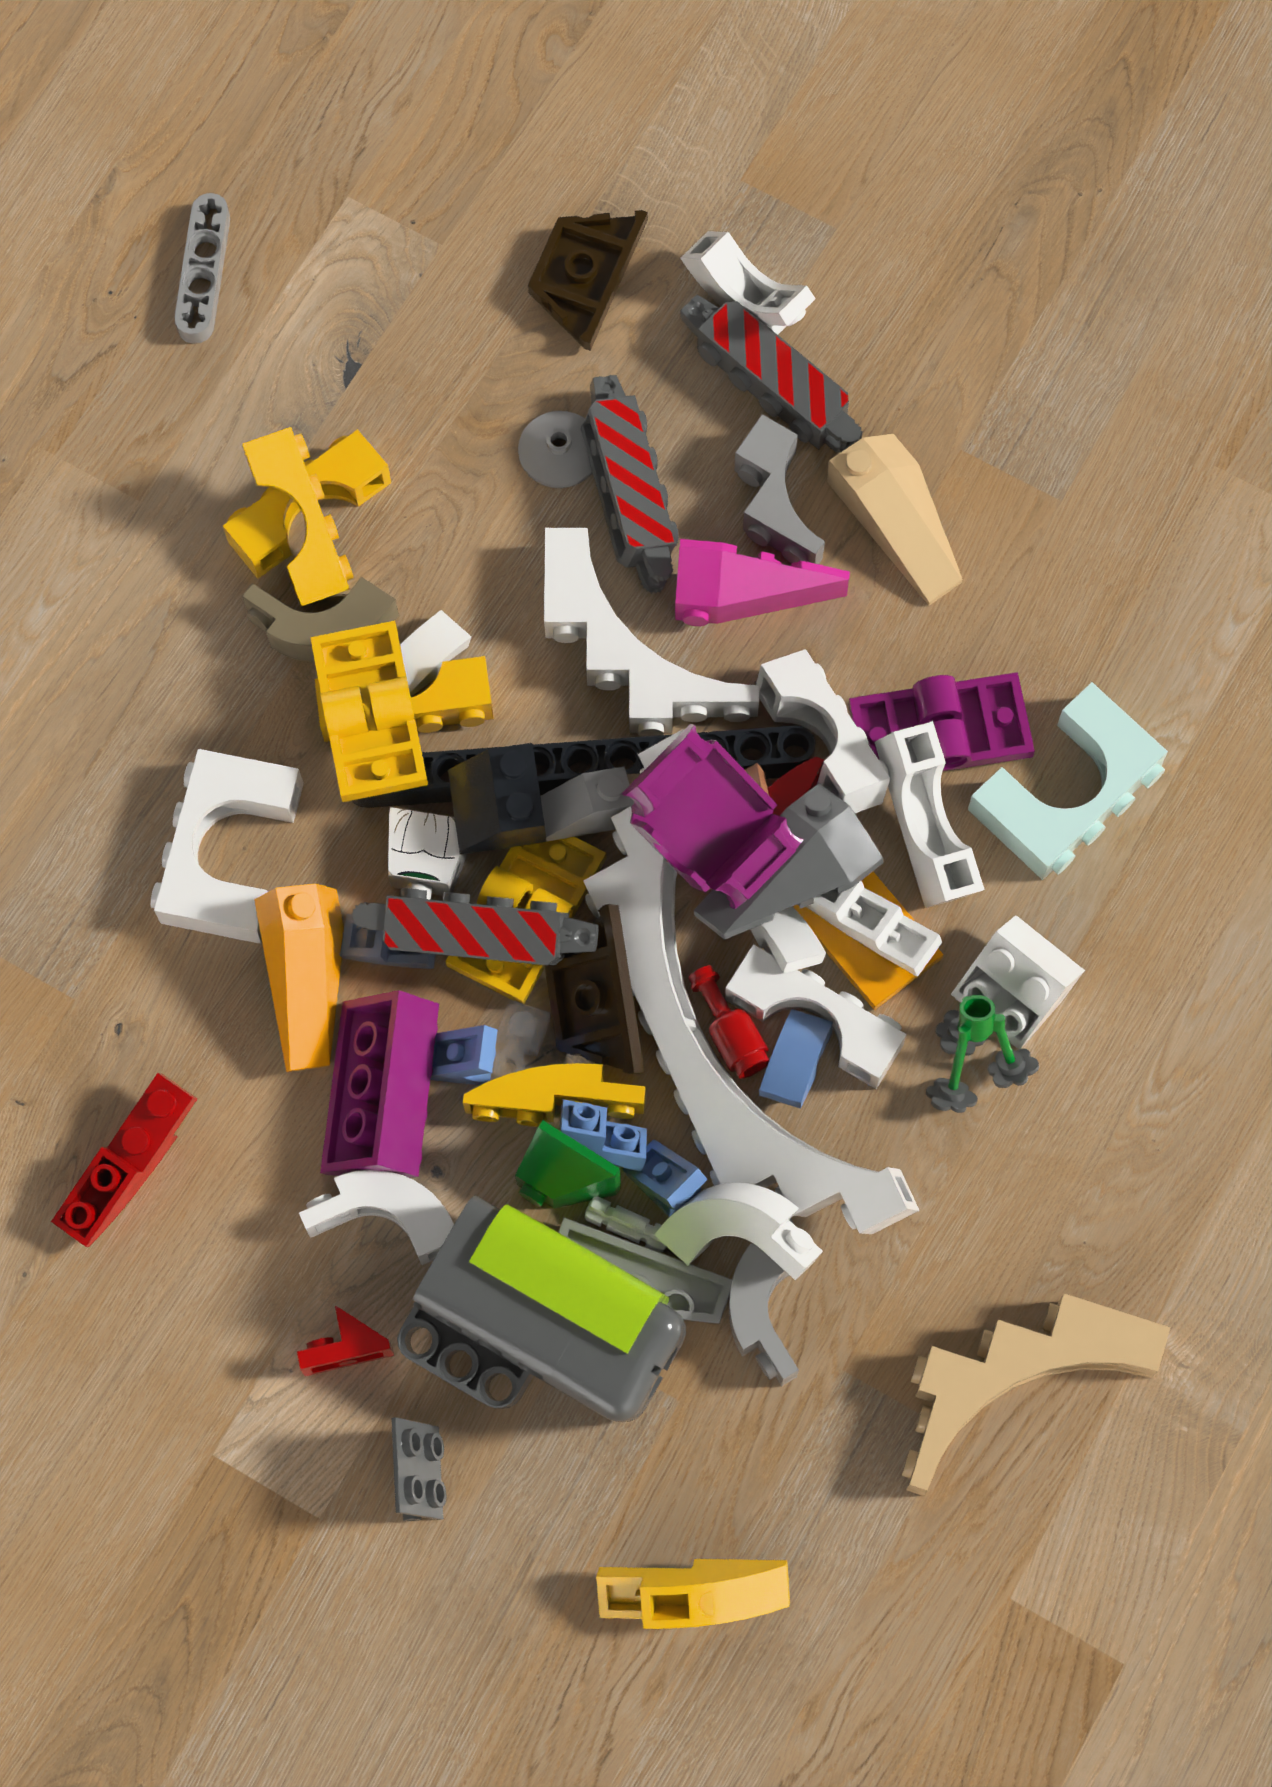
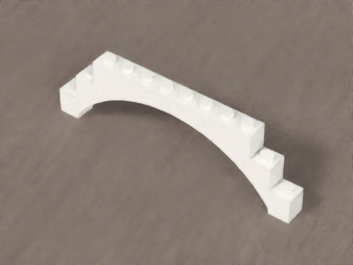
(728, 1126)

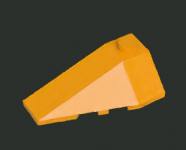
(303, 960)

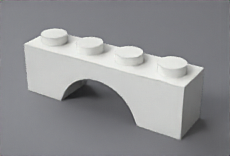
(798, 693)
(939, 859)
(865, 1041)

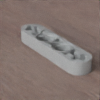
(206, 268)

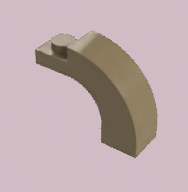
(291, 630)

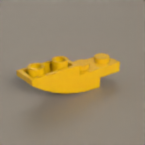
(536, 1091)
(695, 1596)

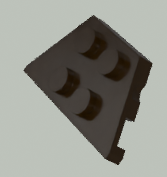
(584, 269)
(595, 1000)

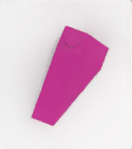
(728, 586)

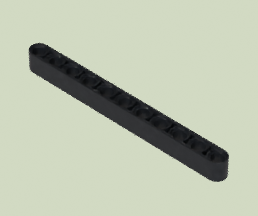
(602, 754)

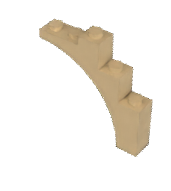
(1078, 1339)

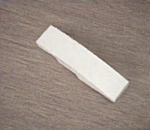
(878, 926)

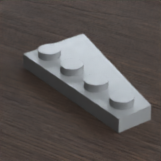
(690, 1289)

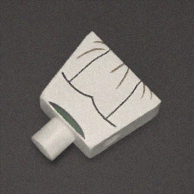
(423, 852)

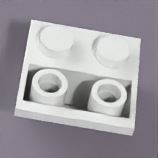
(1021, 977)

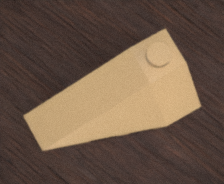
(894, 505)

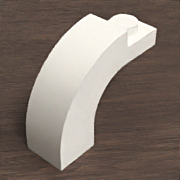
(730, 277)
(385, 1196)
(741, 1212)

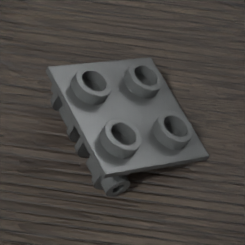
(417, 1470)

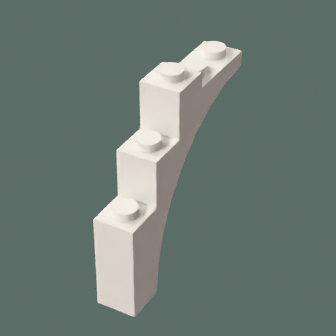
(617, 658)

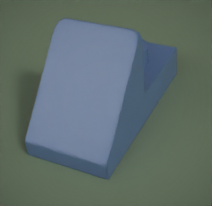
(464, 1055)
(667, 1178)

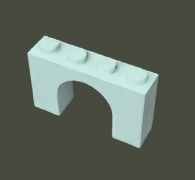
(1049, 835)

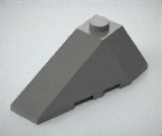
(831, 857)

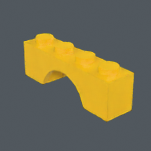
(279, 464)
(346, 472)
(455, 697)

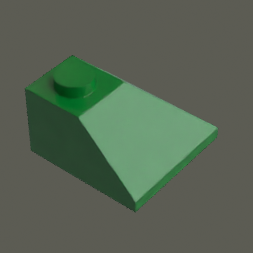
(564, 1171)

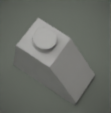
(585, 804)

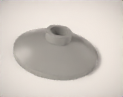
(551, 464)

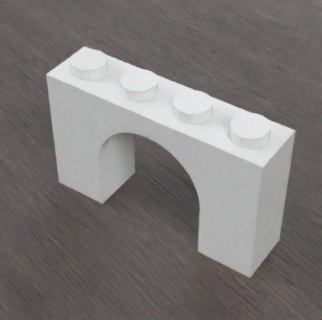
(217, 789)

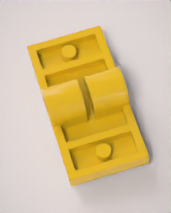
(368, 711)
(530, 873)

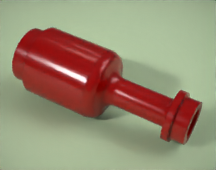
(732, 1029)

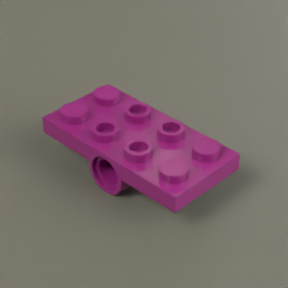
(973, 718)

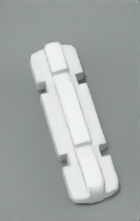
(624, 1223)

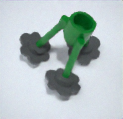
(960, 1035)

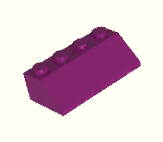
(380, 1085)

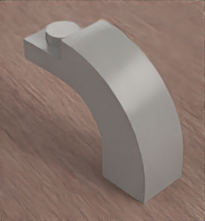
(749, 1317)

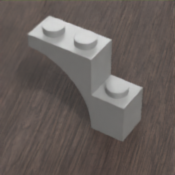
(770, 516)

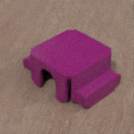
(710, 818)

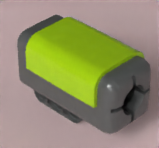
(541, 1309)

